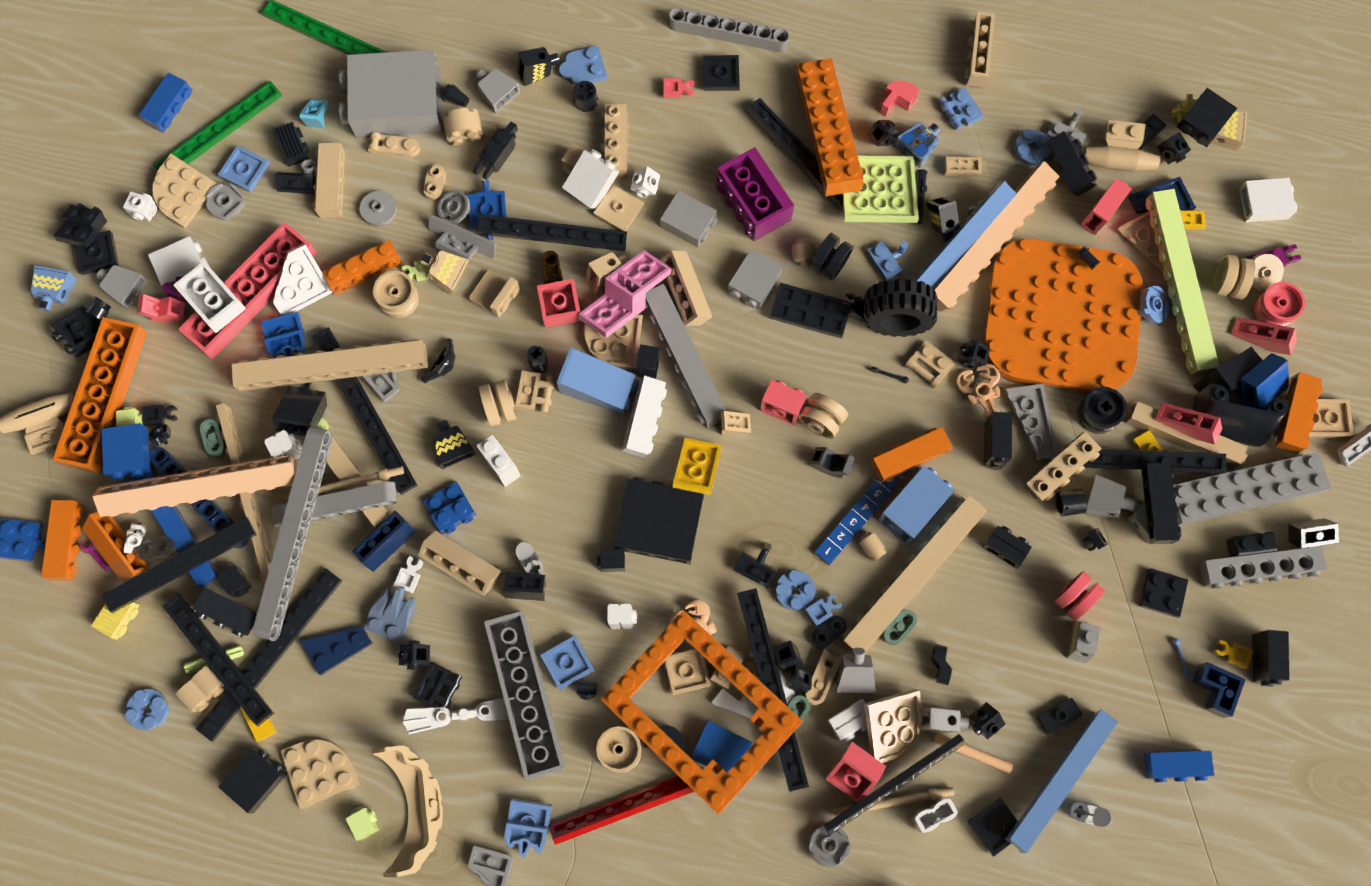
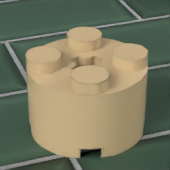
(462, 126)

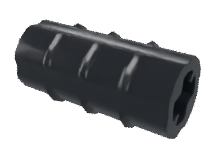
(537, 359)

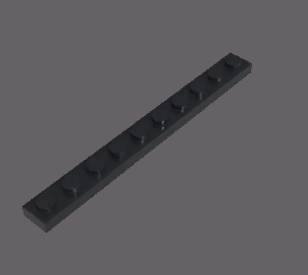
(369, 418)
(272, 651)
(770, 677)

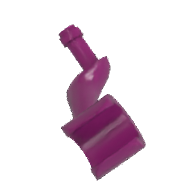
(95, 555)

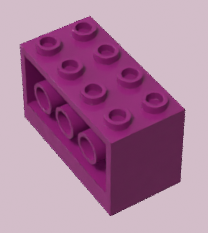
(754, 194)

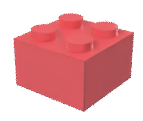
(559, 303)
(783, 402)
(856, 772)

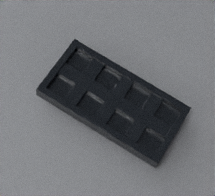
(810, 310)

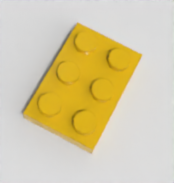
(697, 466)

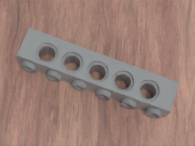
(1311, 557)

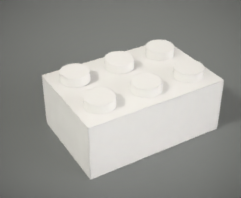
(209, 297)

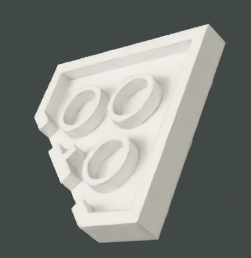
(299, 282)

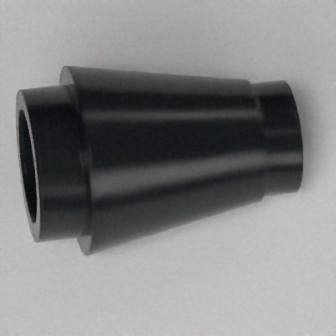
(455, 95)

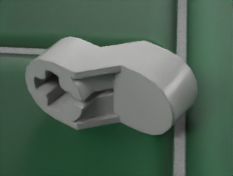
(523, 551)
(1081, 812)

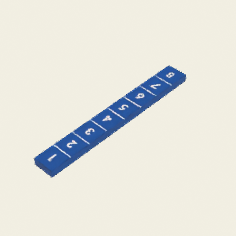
(857, 518)

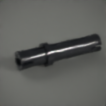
(921, 188)

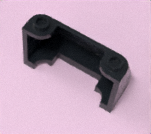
(1240, 422)

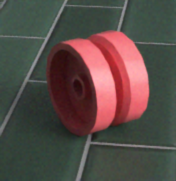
(1279, 304)
(1077, 594)

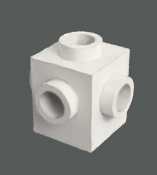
(645, 182)
(140, 206)

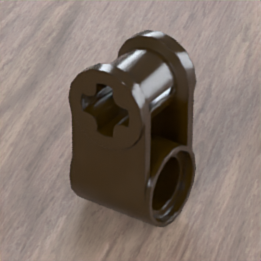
(551, 272)

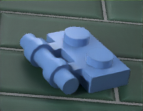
(964, 105)

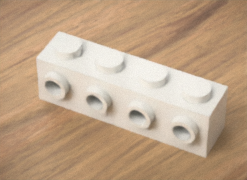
(643, 417)

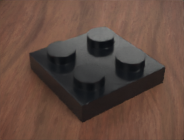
(721, 72)
(99, 254)
(1163, 593)
(993, 826)

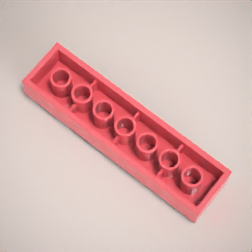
(252, 285)

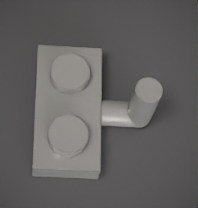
(1058, 127)

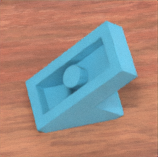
(314, 113)

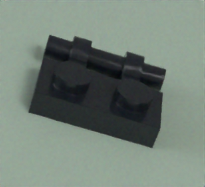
(432, 683)

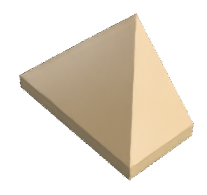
(735, 423)

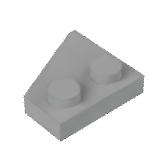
(384, 384)
(490, 865)

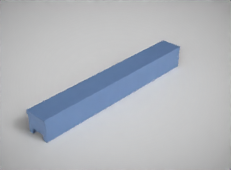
(966, 235)
(1061, 781)

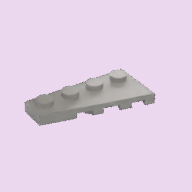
(1034, 417)

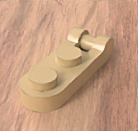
(393, 145)
(823, 678)

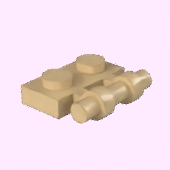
(528, 392)

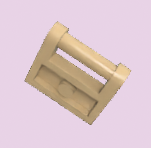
(932, 359)

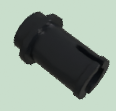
(1087, 257)

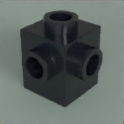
(883, 133)
(1174, 148)
(973, 354)
(414, 655)
(986, 721)

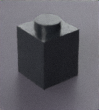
(611, 560)
(234, 581)
(787, 655)

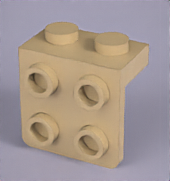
(494, 293)

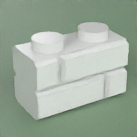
(283, 445)
(621, 616)
(848, 721)

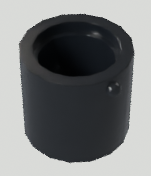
(585, 96)
(1071, 502)

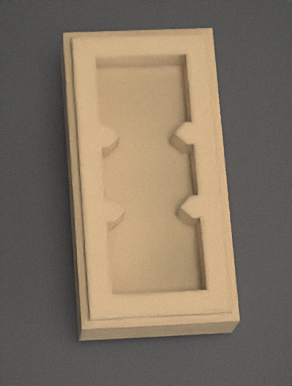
(962, 166)

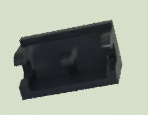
(524, 586)

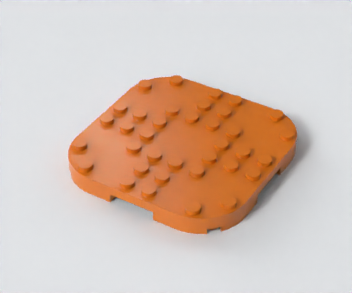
(1060, 319)

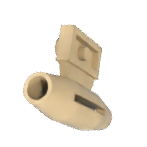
(1122, 149)
(40, 421)

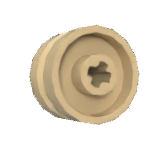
(1234, 276)
(396, 294)
(497, 402)
(823, 415)
(620, 737)

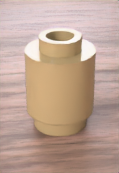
(872, 546)

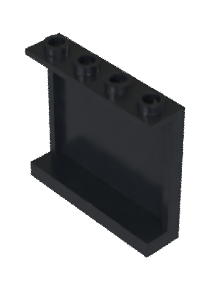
(658, 521)

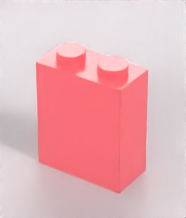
(1106, 206)

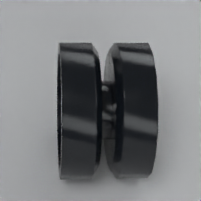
(832, 256)
(1102, 410)

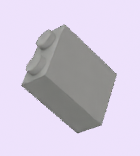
(688, 219)
(755, 279)

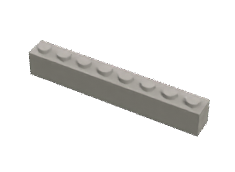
(685, 356)

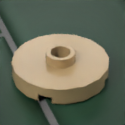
(1272, 265)

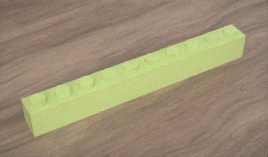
(1182, 282)

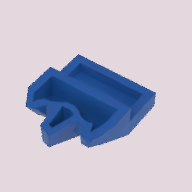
(284, 335)

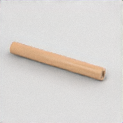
(977, 754)

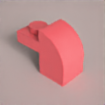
(899, 93)
(161, 310)

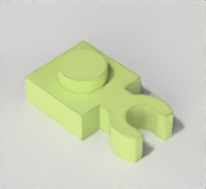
(419, 271)

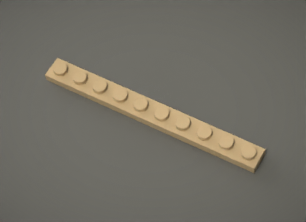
(248, 500)

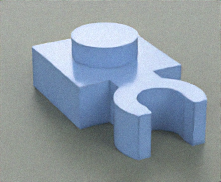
(821, 611)

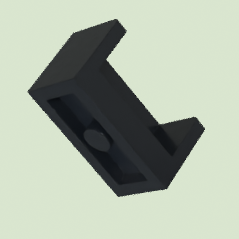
(648, 361)

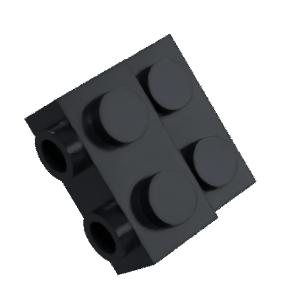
(80, 225)
(75, 331)

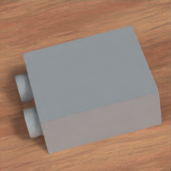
(392, 93)

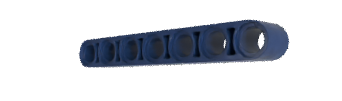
(201, 506)

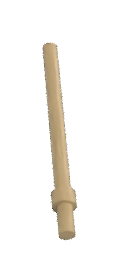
(382, 474)
(932, 795)

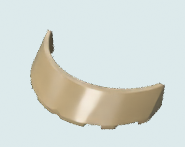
(423, 805)

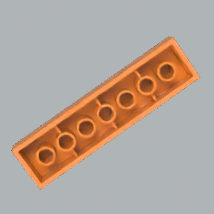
(829, 127)
(100, 394)

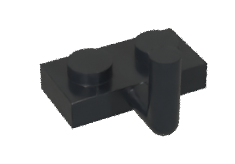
(756, 568)

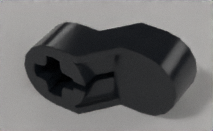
(98, 308)
(939, 659)

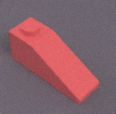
(1266, 335)
(1190, 422)

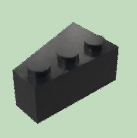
(1072, 163)
(1231, 372)
(225, 612)

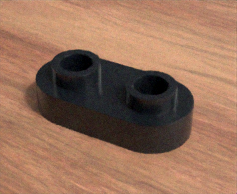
(829, 632)

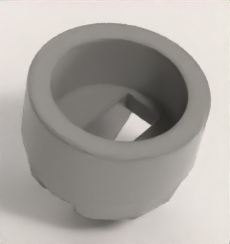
(306, 166)

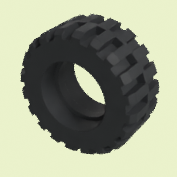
(900, 307)

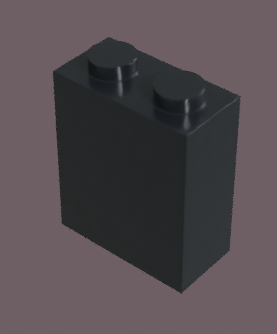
(1206, 117)
(299, 410)
(998, 440)
(1270, 657)
(253, 779)

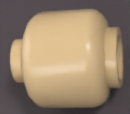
(803, 251)

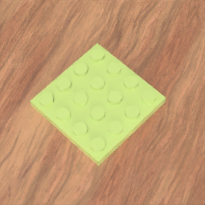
(886, 191)

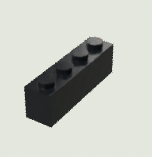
(1160, 503)

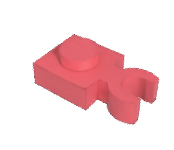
(674, 87)

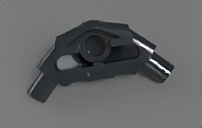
(443, 363)

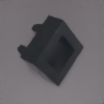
(1097, 539)
(800, 679)

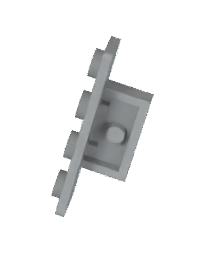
(459, 240)

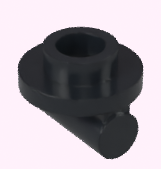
(586, 690)

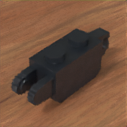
(496, 150)

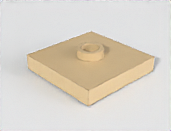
(618, 208)
(687, 672)

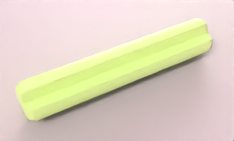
(197, 665)

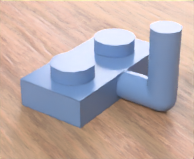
(885, 260)

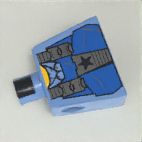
(918, 142)

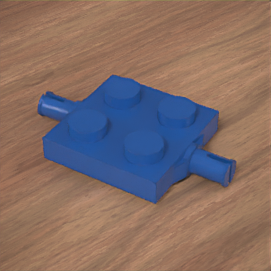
(486, 203)
(20, 539)

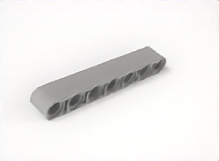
(736, 26)
(345, 502)

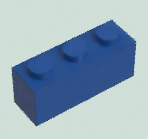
(165, 102)
(1179, 765)

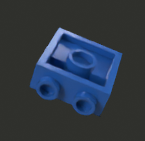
(449, 508)

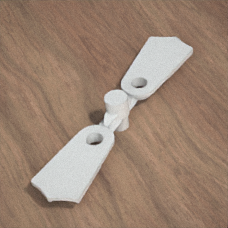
(427, 718)

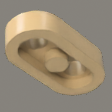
(434, 181)

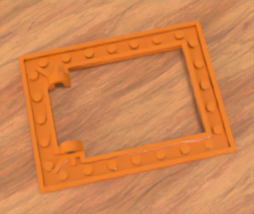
(772, 717)

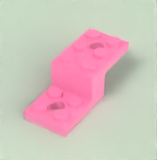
(624, 293)

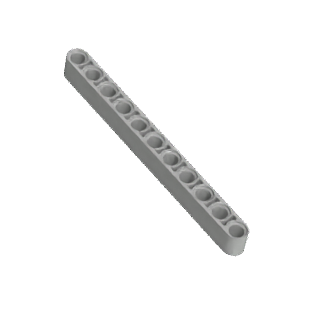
(292, 534)

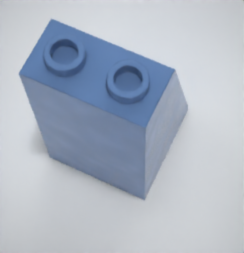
(596, 382)
(916, 505)

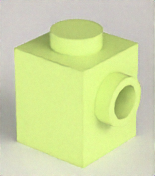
(128, 416)
(362, 823)

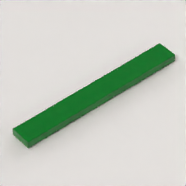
(317, 30)
(225, 124)

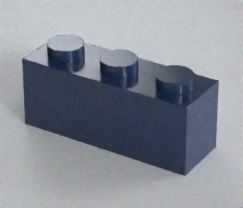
(384, 541)

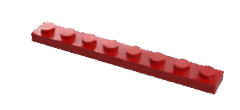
(619, 809)

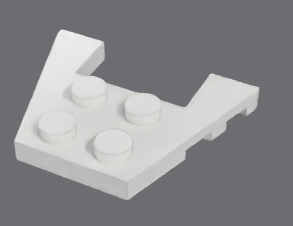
(745, 706)

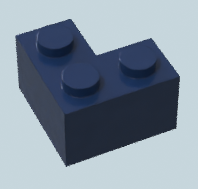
(1224, 688)

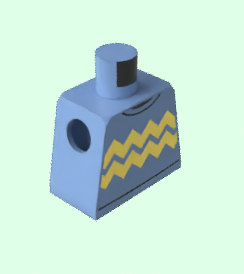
(51, 286)

